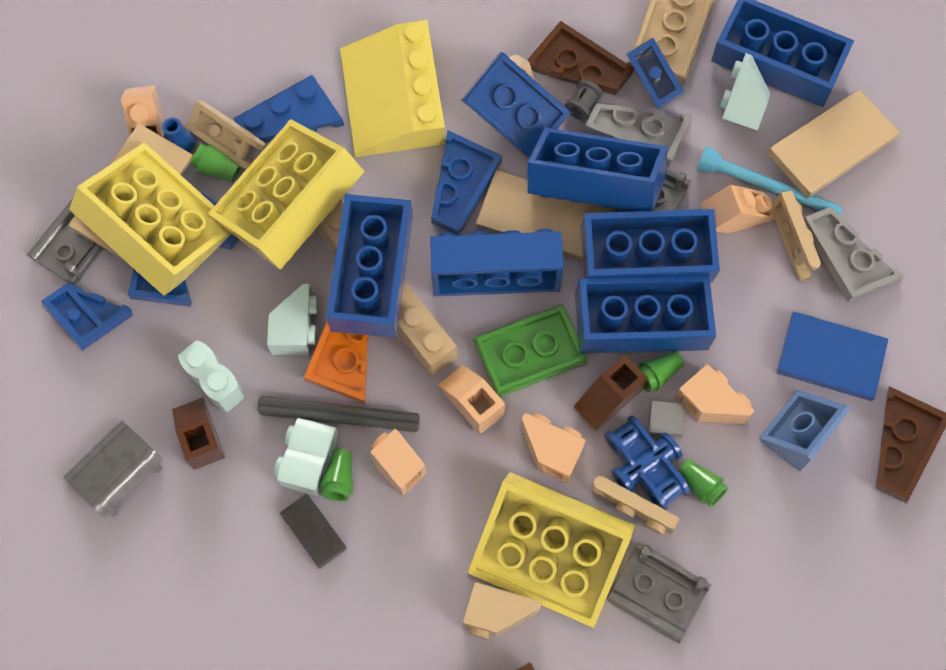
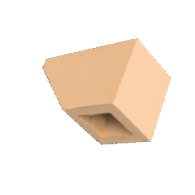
(143, 107)
(739, 208)
(473, 398)
(713, 400)
(552, 448)
(397, 461)

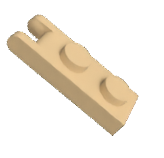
(222, 133)
(795, 235)
(631, 504)

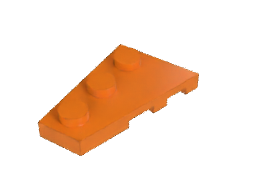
(340, 364)

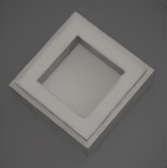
(666, 418)

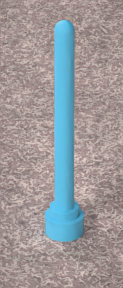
(712, 161)

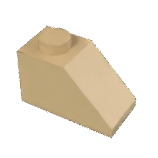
(496, 611)

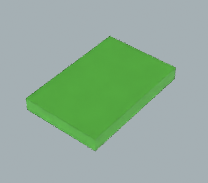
(530, 350)

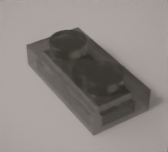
(313, 530)

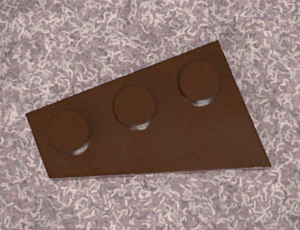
(574, 57)
(907, 443)

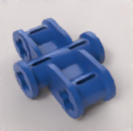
(640, 453)

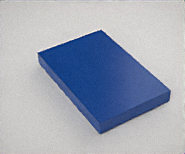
(514, 104)
(832, 356)

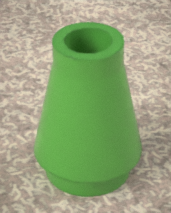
(213, 163)
(661, 369)
(338, 476)
(703, 483)

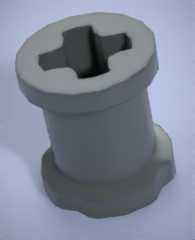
(583, 99)

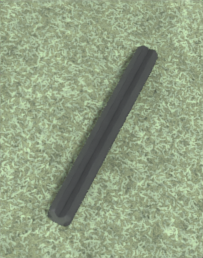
(338, 413)

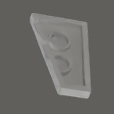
(630, 125)
(847, 258)

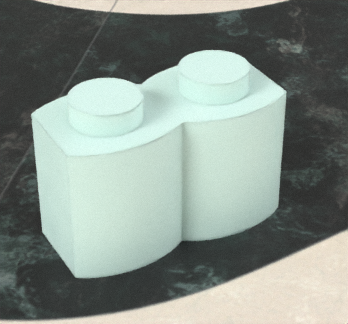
(211, 376)
(306, 456)

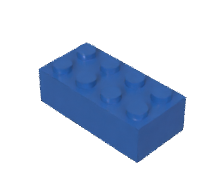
(785, 48)
(597, 170)
(650, 244)
(496, 263)
(370, 266)
(644, 314)

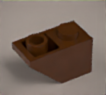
(611, 392)
(197, 434)

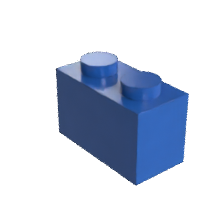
(655, 73)

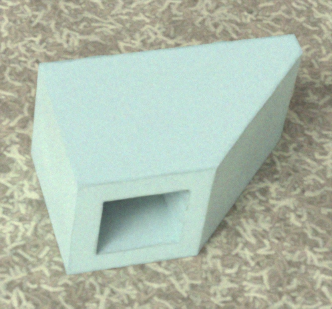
(749, 95)
(291, 324)

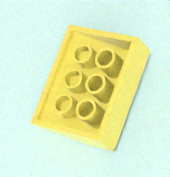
(393, 91)
(287, 192)
(150, 217)
(551, 549)

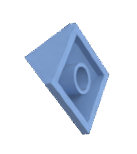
(803, 427)

